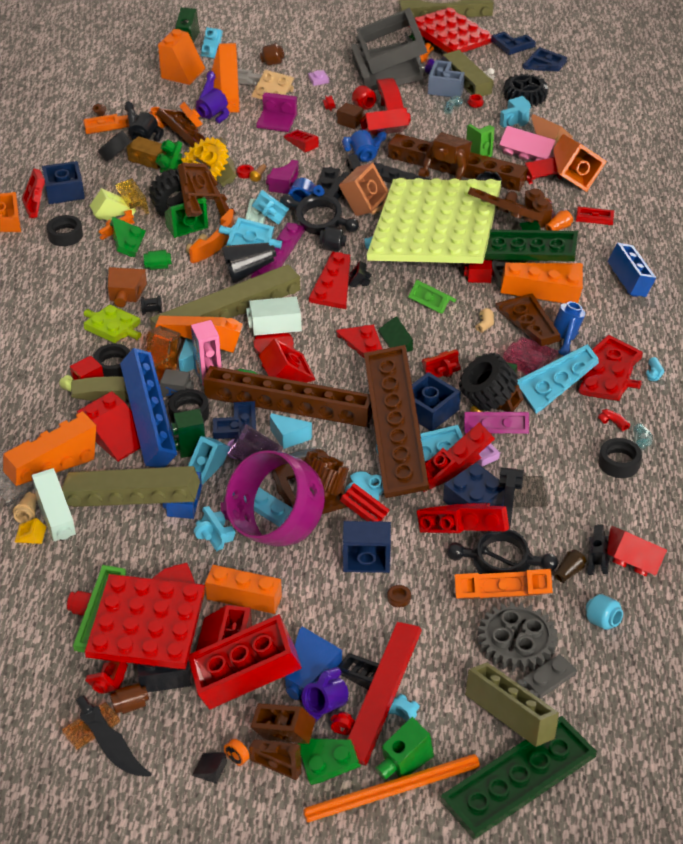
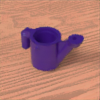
(212, 101)
(325, 694)

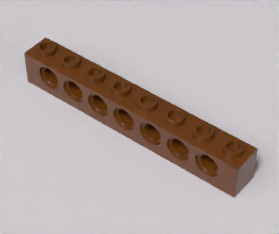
(414, 150)
(288, 396)

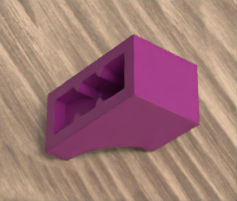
(282, 178)

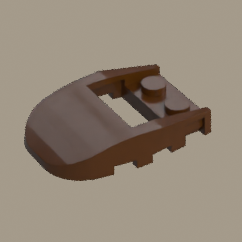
(285, 472)

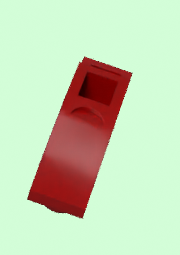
(460, 456)
(462, 518)

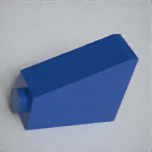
(315, 657)

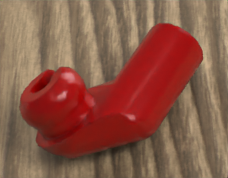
(616, 418)

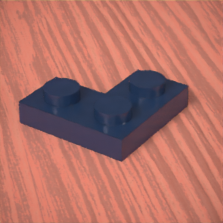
(512, 45)
(229, 426)

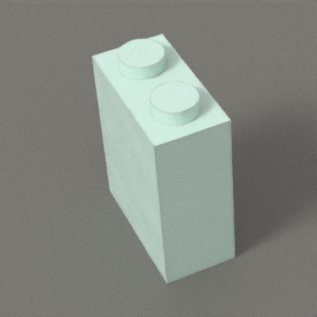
(274, 316)

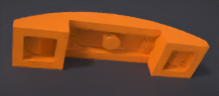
(205, 248)
(503, 584)

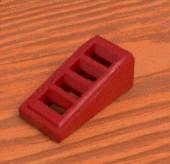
(303, 140)

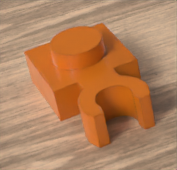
(193, 115)

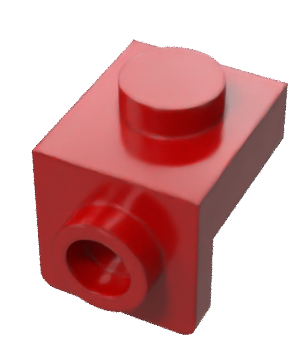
(109, 677)

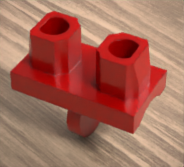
(442, 364)

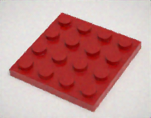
(452, 31)
(146, 621)

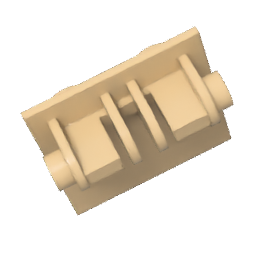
(273, 83)

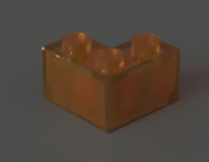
(164, 347)

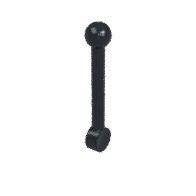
(486, 551)

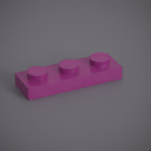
(498, 422)

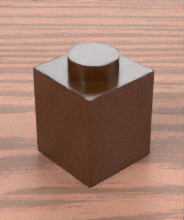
(349, 115)

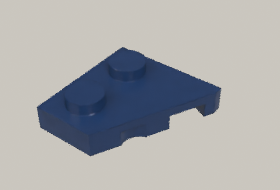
(545, 61)

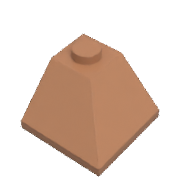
(548, 129)

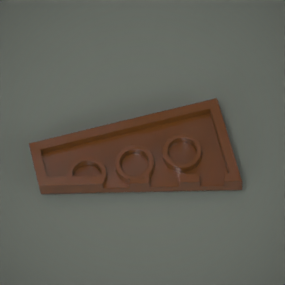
(180, 125)

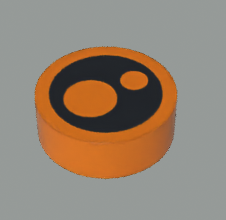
(236, 752)

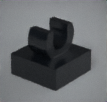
(359, 275)

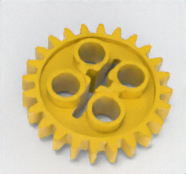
(209, 152)

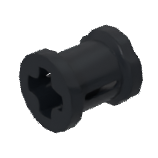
(151, 301)

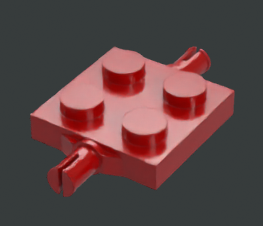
(608, 380)

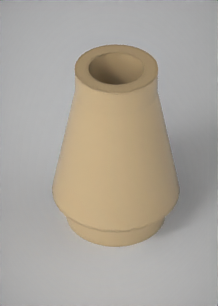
(26, 508)

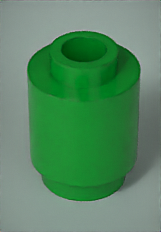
(157, 259)

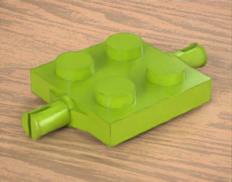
(112, 324)

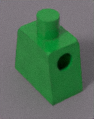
(406, 750)

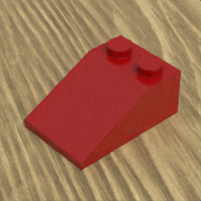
(114, 425)

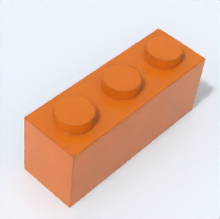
(243, 589)

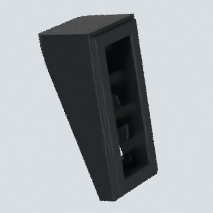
(353, 675)

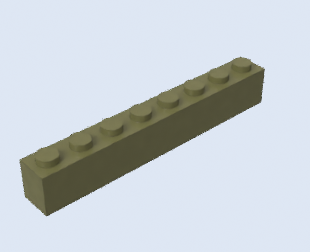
(236, 298)

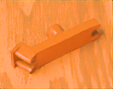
(108, 230)

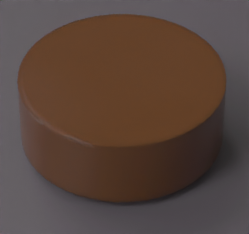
(399, 596)

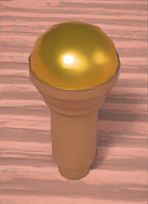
(256, 175)

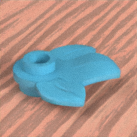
(365, 481)

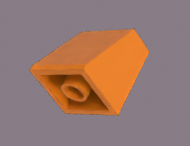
(179, 58)
(577, 162)

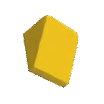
(31, 532)

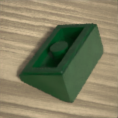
(396, 335)

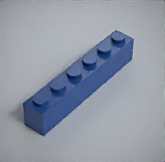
(148, 409)

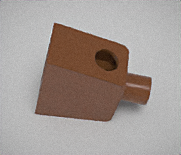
(126, 285)

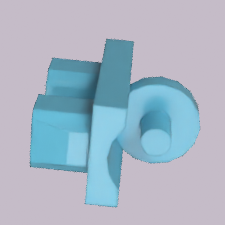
(211, 42)
(270, 207)
(212, 529)

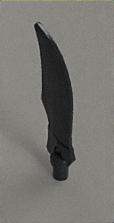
(110, 740)

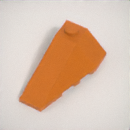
(226, 74)

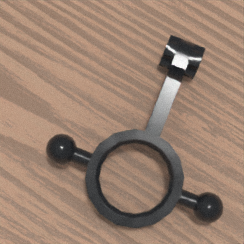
(327, 200)
(510, 480)

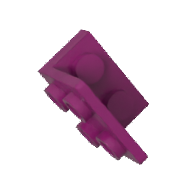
(278, 112)

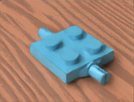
(249, 233)

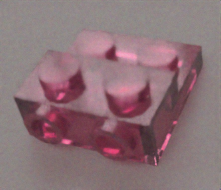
(529, 355)

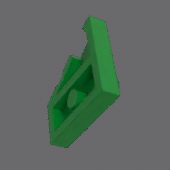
(328, 758)

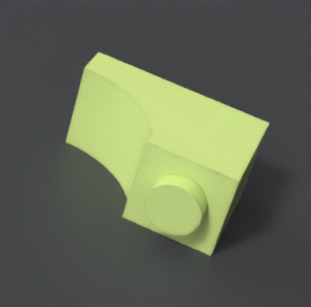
(108, 205)

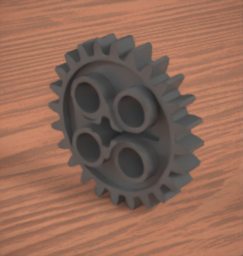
(532, 645)

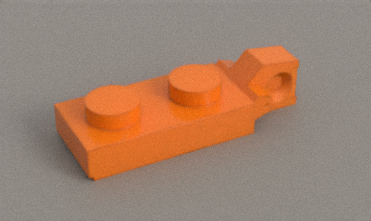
(105, 123)

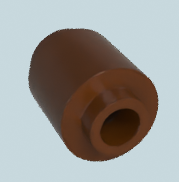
(129, 698)

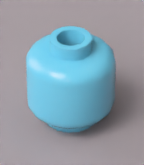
(604, 612)

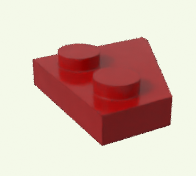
(33, 192)

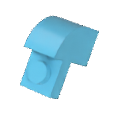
(517, 112)

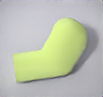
(65, 383)

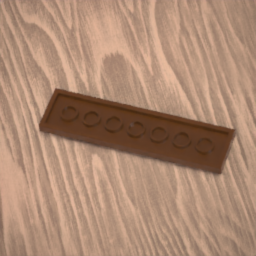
(396, 422)

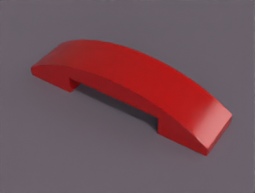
(390, 93)

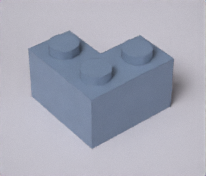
(444, 81)

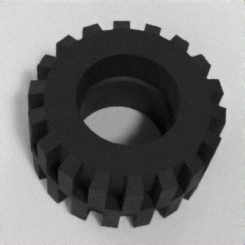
(162, 188)
(488, 381)

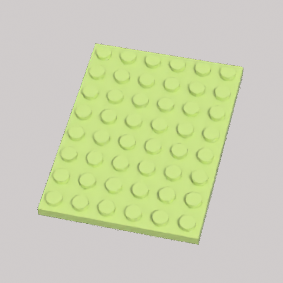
(434, 221)

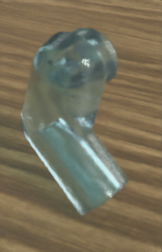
(455, 100)
(646, 436)

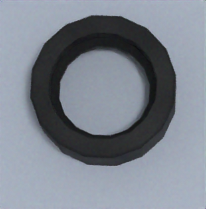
(114, 146)
(64, 239)
(111, 351)
(188, 396)
(617, 469)

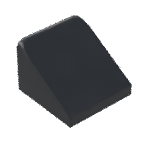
(210, 766)

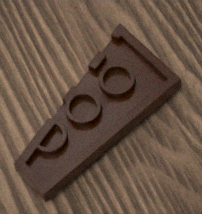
(530, 318)

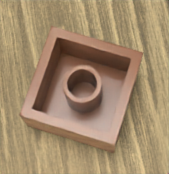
(364, 189)

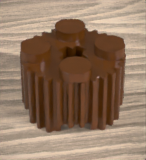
(329, 471)

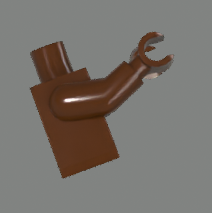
(448, 149)

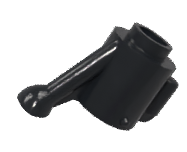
(143, 124)

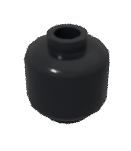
(332, 238)

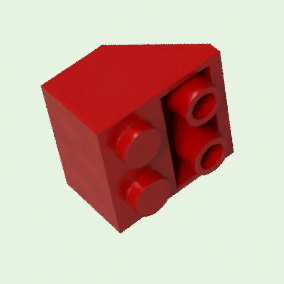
(223, 624)

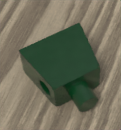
(192, 25)

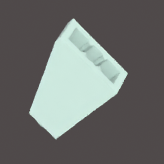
(53, 505)

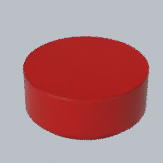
(243, 171)

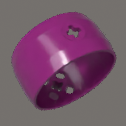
(246, 481)

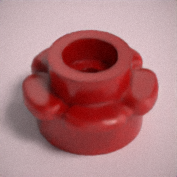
(475, 101)
(329, 103)
(342, 720)

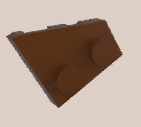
(277, 756)

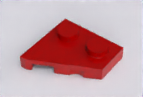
(361, 338)

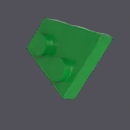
(127, 237)

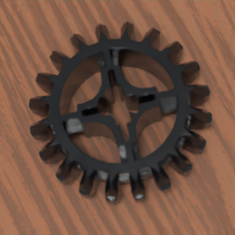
(529, 86)

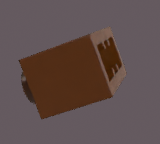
(283, 723)

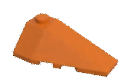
(228, 329)

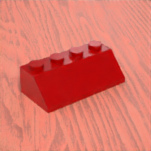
(244, 662)

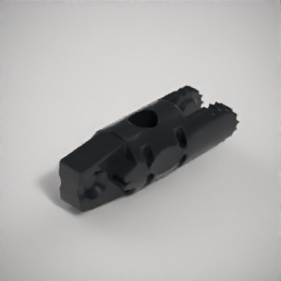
(598, 551)

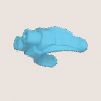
(404, 708)

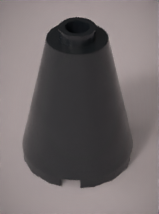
(247, 258)

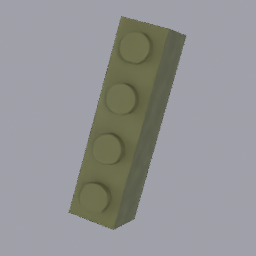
(474, 79)
(512, 704)

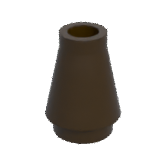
(570, 565)

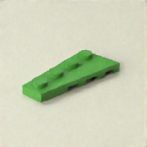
(93, 605)

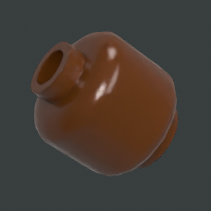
(272, 54)

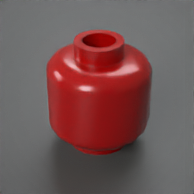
(364, 97)

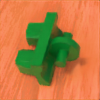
(172, 157)

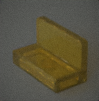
(132, 195)

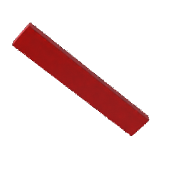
(383, 689)

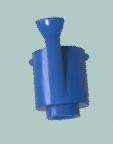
(364, 145)
(304, 187)
(568, 324)

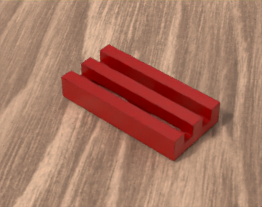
(595, 218)
(366, 503)

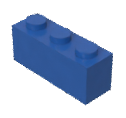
(631, 270)

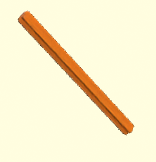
(391, 788)

